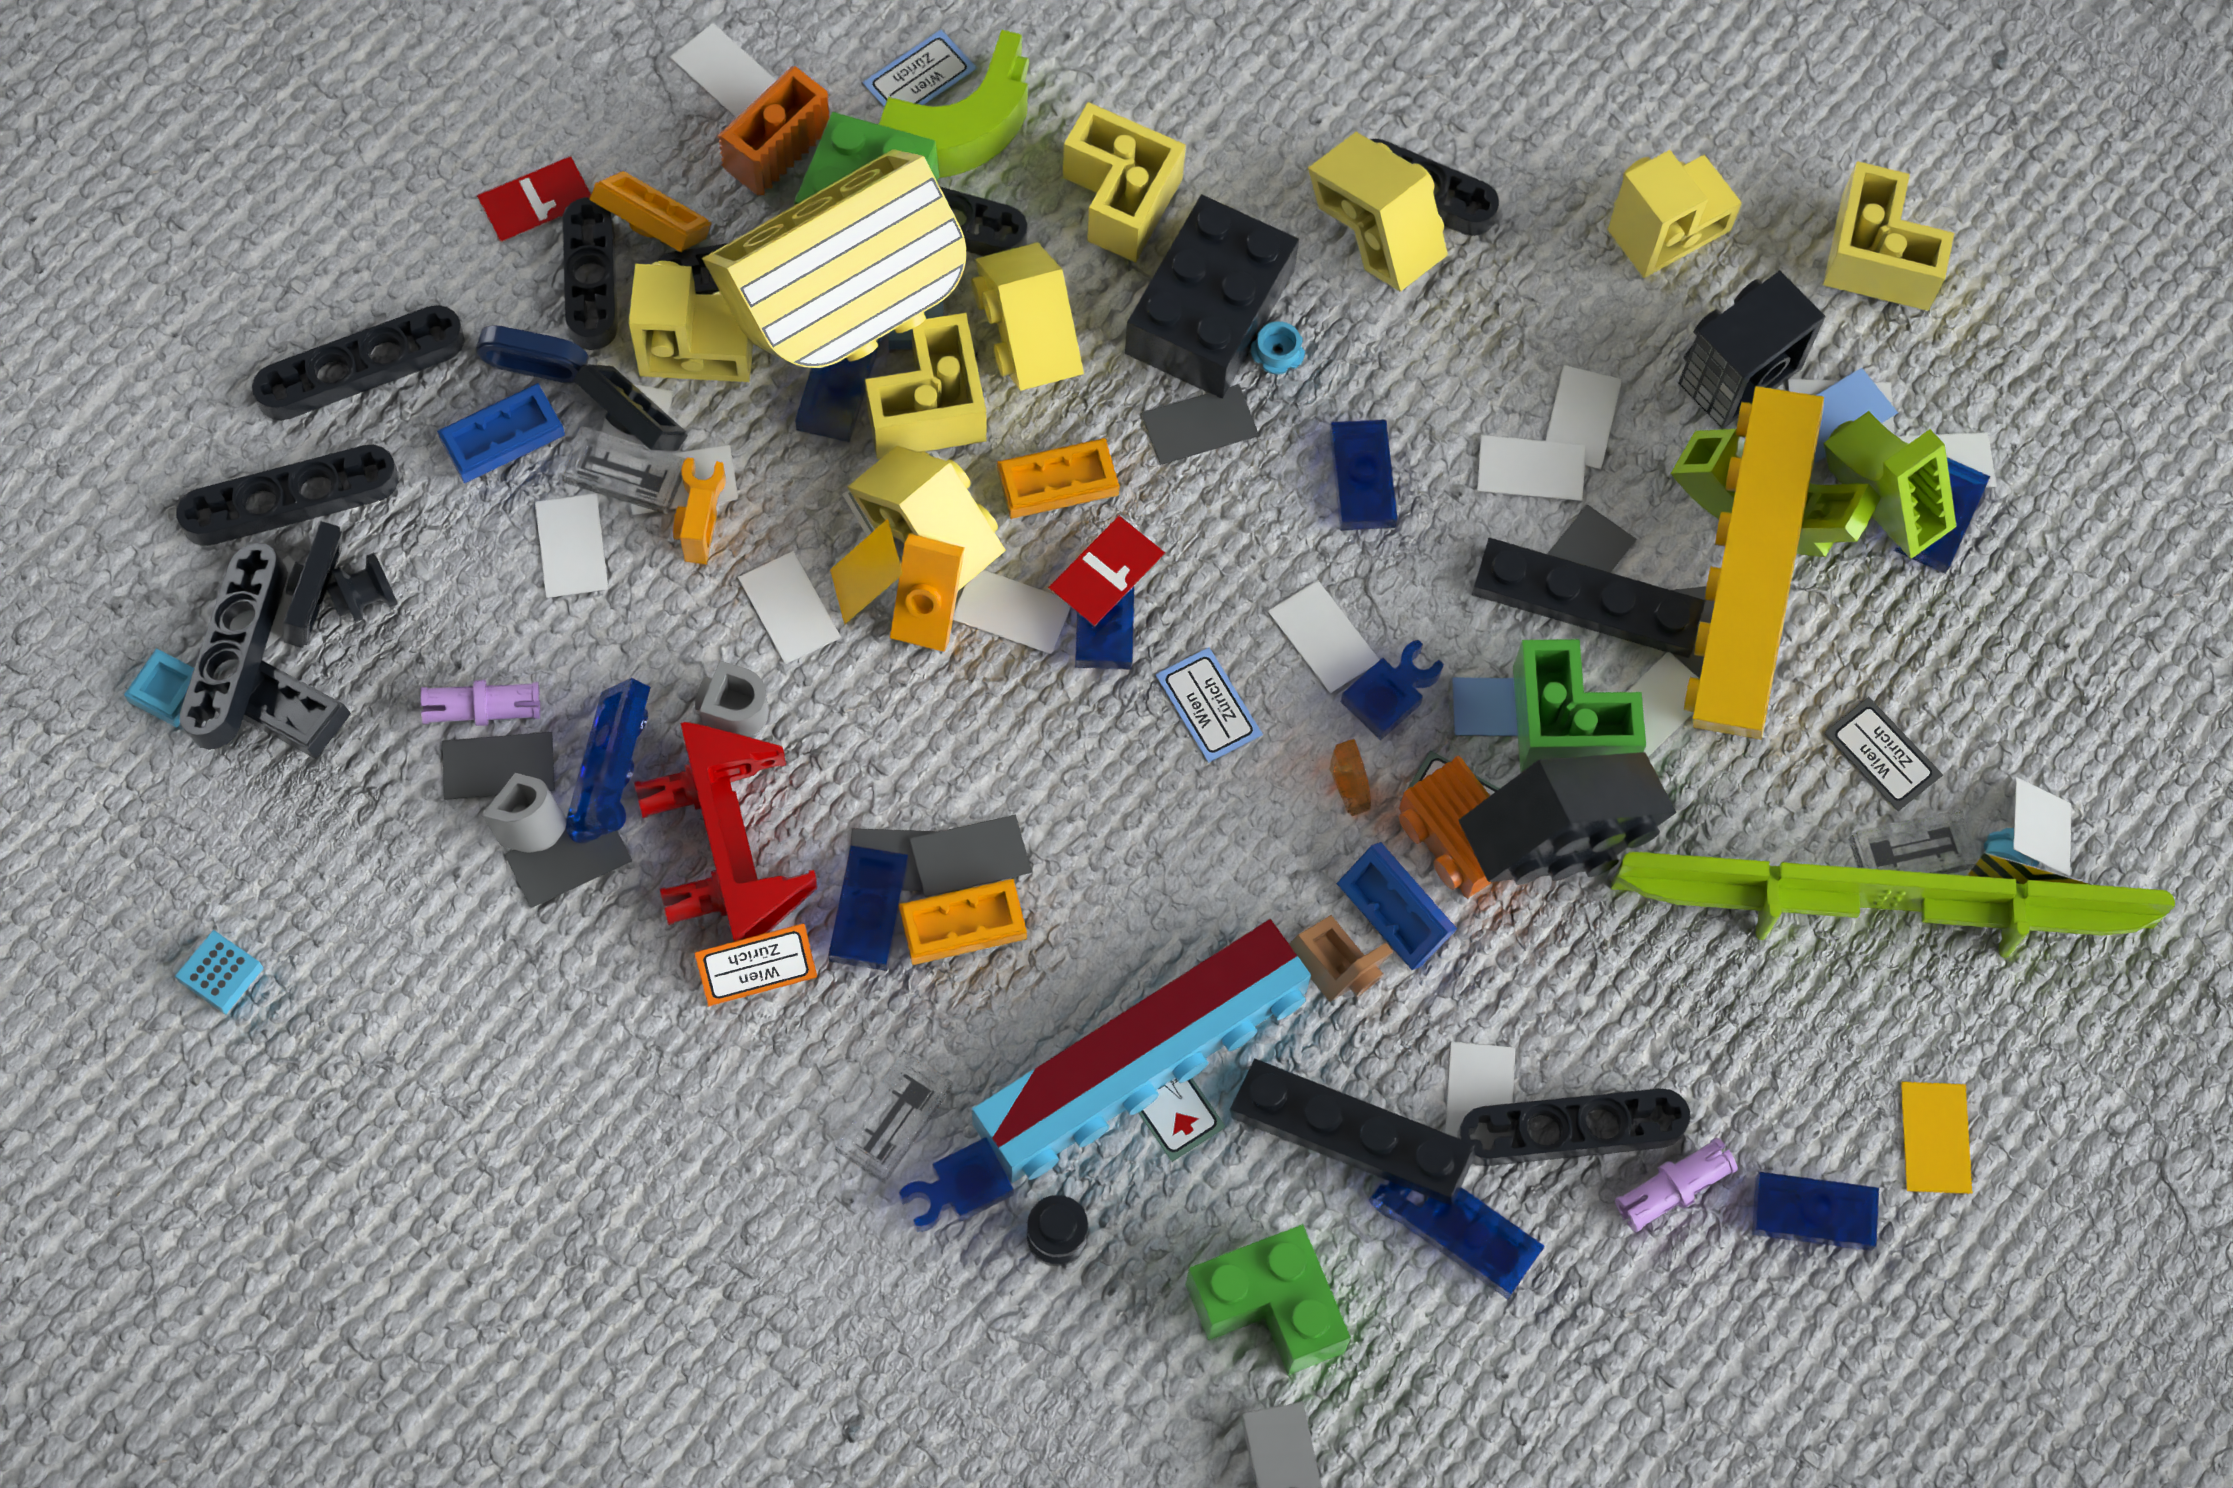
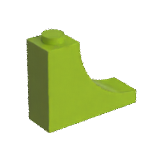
(1908, 477)

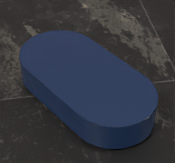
(531, 353)

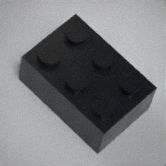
(1211, 296)
(1567, 817)

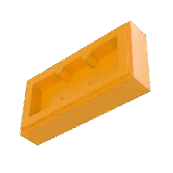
(650, 211)
(1058, 478)
(927, 592)
(962, 921)

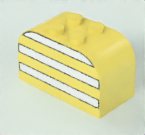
(845, 264)

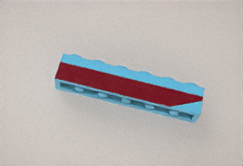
(1141, 1051)

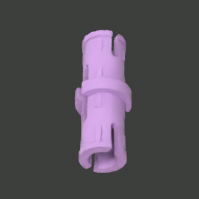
(480, 702)
(1676, 1184)

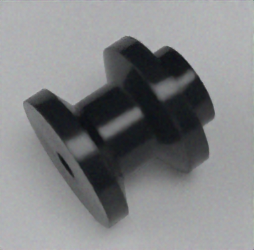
(360, 589)
(1057, 1230)

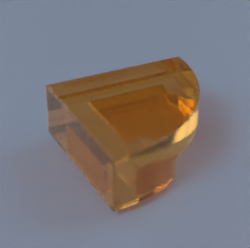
(1350, 777)

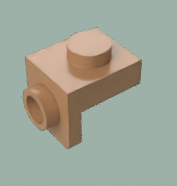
(1336, 961)

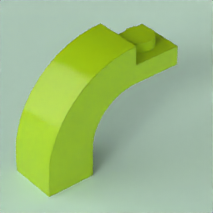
(979, 125)
(1830, 511)

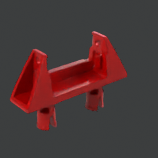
(733, 889)

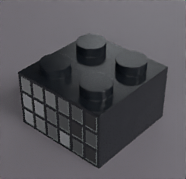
(1750, 345)

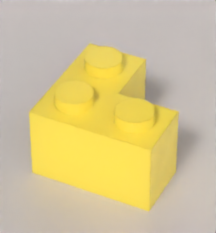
(1131, 173)
(1386, 206)
(1670, 210)
(1877, 250)
(1031, 305)
(684, 331)
(939, 401)
(930, 501)

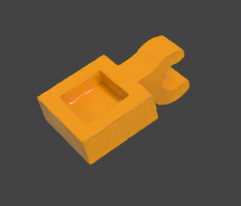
(696, 521)

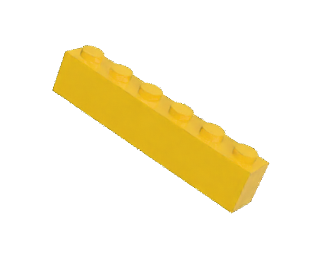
(1757, 562)

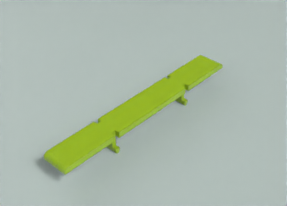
(1937, 896)

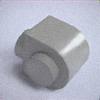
(733, 700)
(525, 815)

